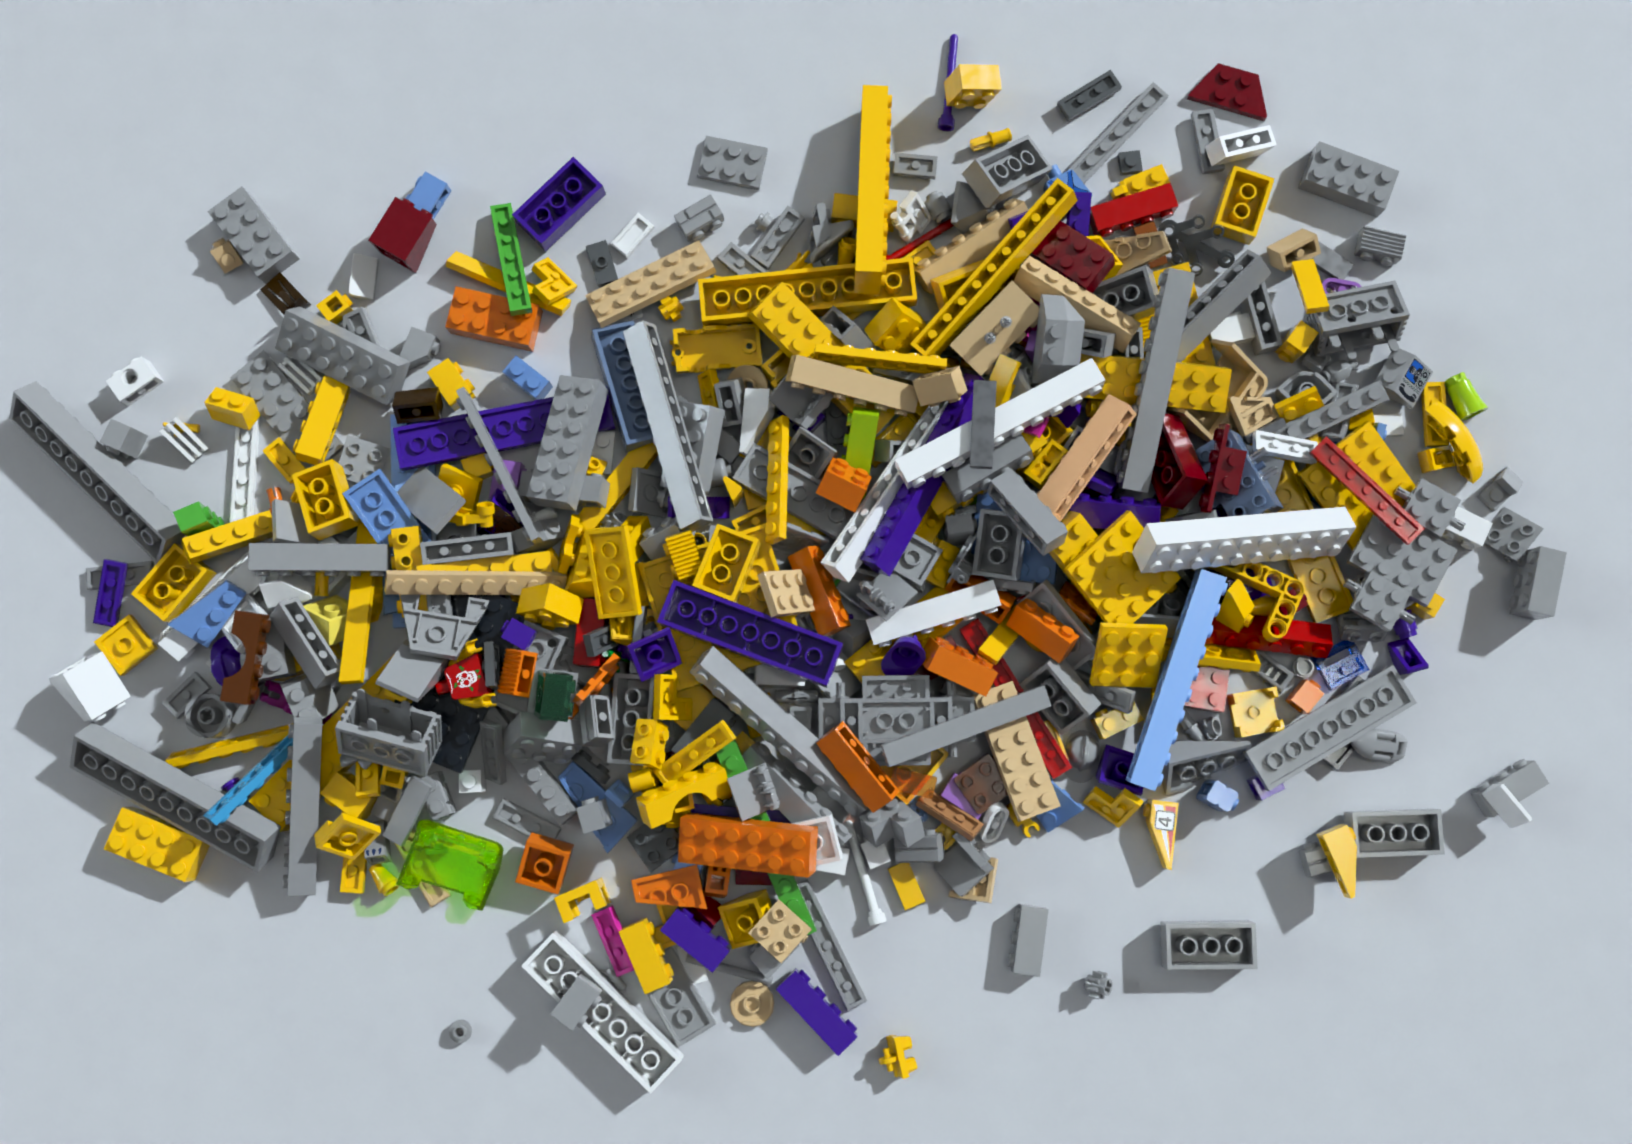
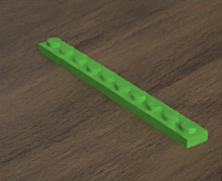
(784, 885)

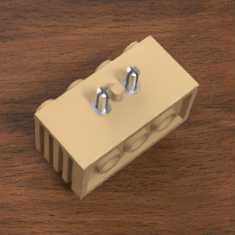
(996, 329)

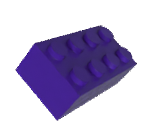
(559, 204)

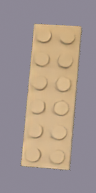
(650, 283)
(1019, 760)

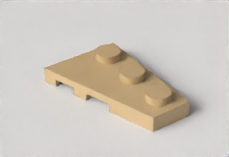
(1139, 249)

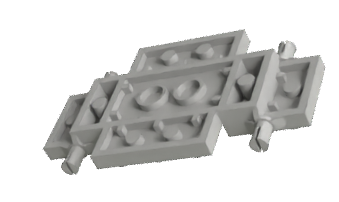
(1403, 570)
(892, 709)

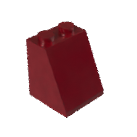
(404, 233)

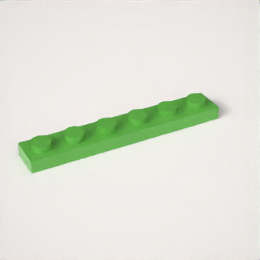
(511, 259)

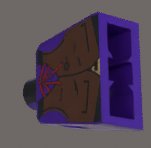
(503, 518)

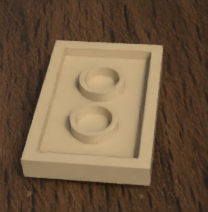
(786, 592)

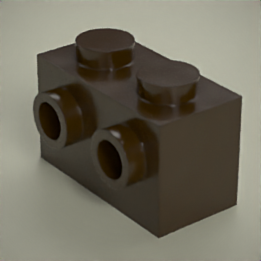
(417, 405)

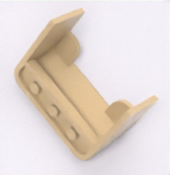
(1245, 381)

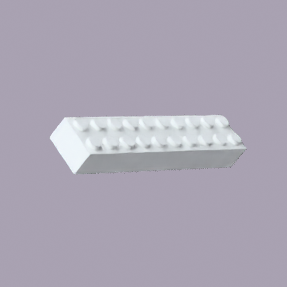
(1242, 539)

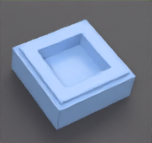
(619, 793)

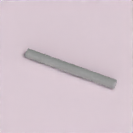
(736, 971)

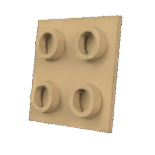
(780, 931)

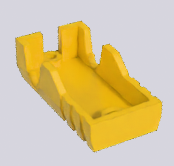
(716, 348)

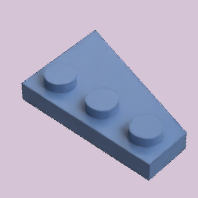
(209, 614)

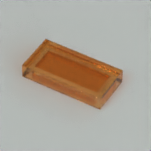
(914, 782)

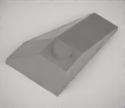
(1199, 760)

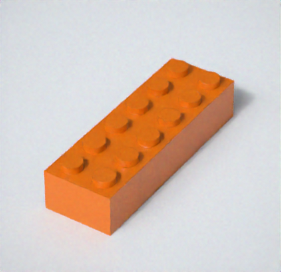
(748, 844)

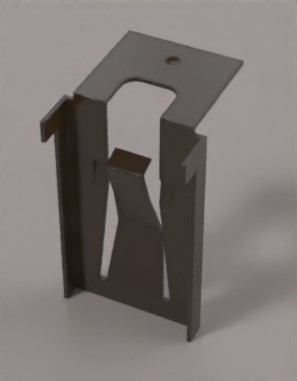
(276, 287)

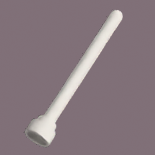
(875, 914)

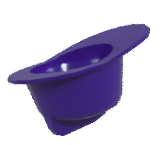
(903, 657)
(224, 660)

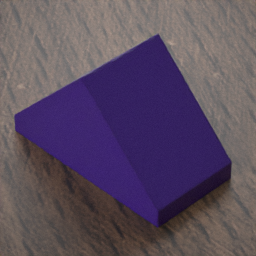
(1406, 657)

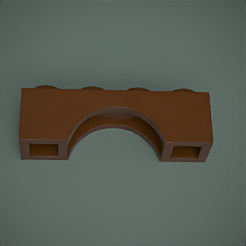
(252, 631)

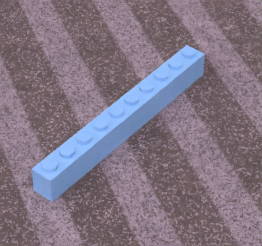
(1176, 679)

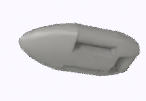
(1381, 745)

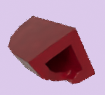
(710, 915)

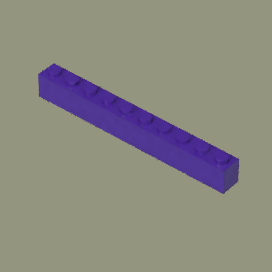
(912, 503)

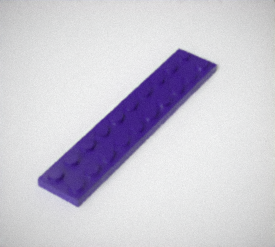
(454, 440)

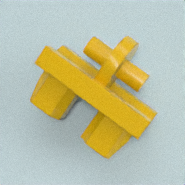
(895, 1058)

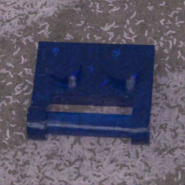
(1343, 669)

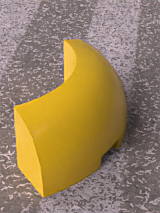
(1451, 428)

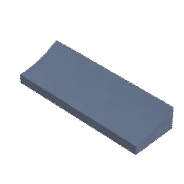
(622, 386)

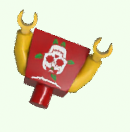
(466, 679)

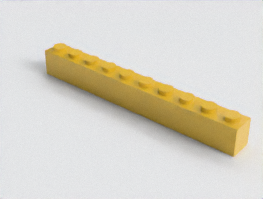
(995, 270)

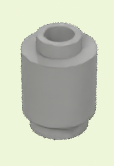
(938, 207)

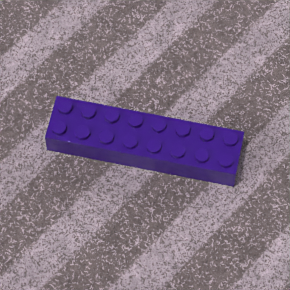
(750, 633)

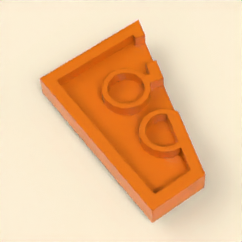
(674, 887)

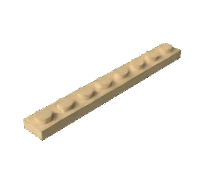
(467, 582)

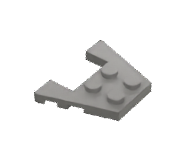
(440, 633)

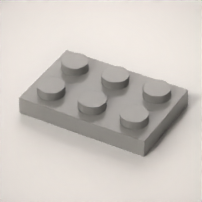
(732, 162)

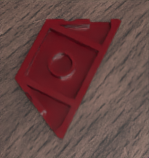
(1231, 91)

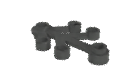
(1194, 242)

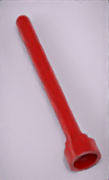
(919, 241)

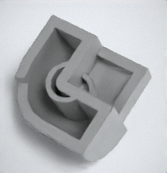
(1304, 380)

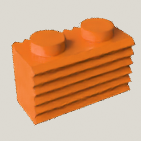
(517, 672)

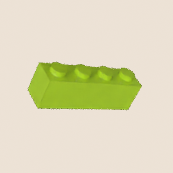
(861, 438)

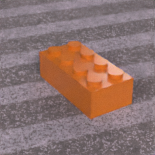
(489, 319)

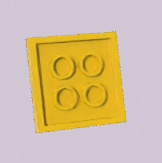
(1128, 655)

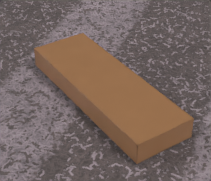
(951, 815)

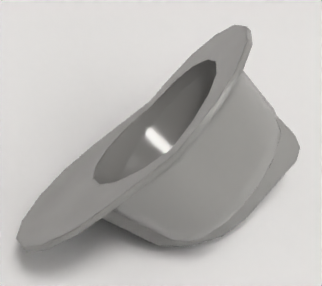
(1083, 755)

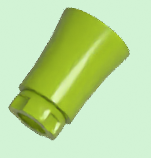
(1464, 397)

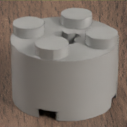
(202, 723)

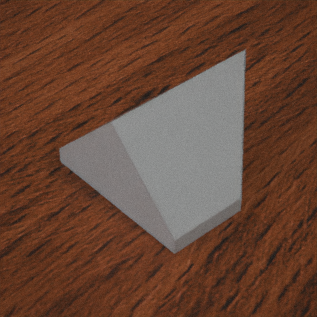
(853, 636)

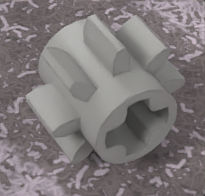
(613, 519)
(1098, 984)

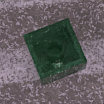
(554, 695)

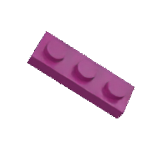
(608, 927)

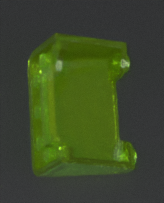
(452, 861)

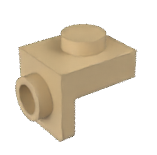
(226, 255)

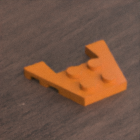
(595, 684)

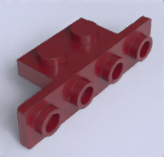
(1224, 470)

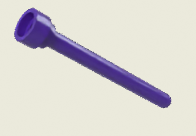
(946, 121)

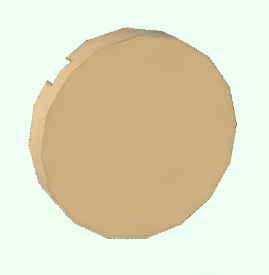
(752, 1003)

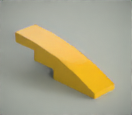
(1004, 373)

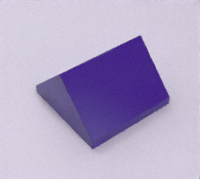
(654, 654)
(1114, 769)

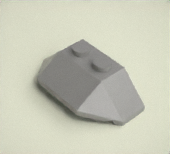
(1057, 338)

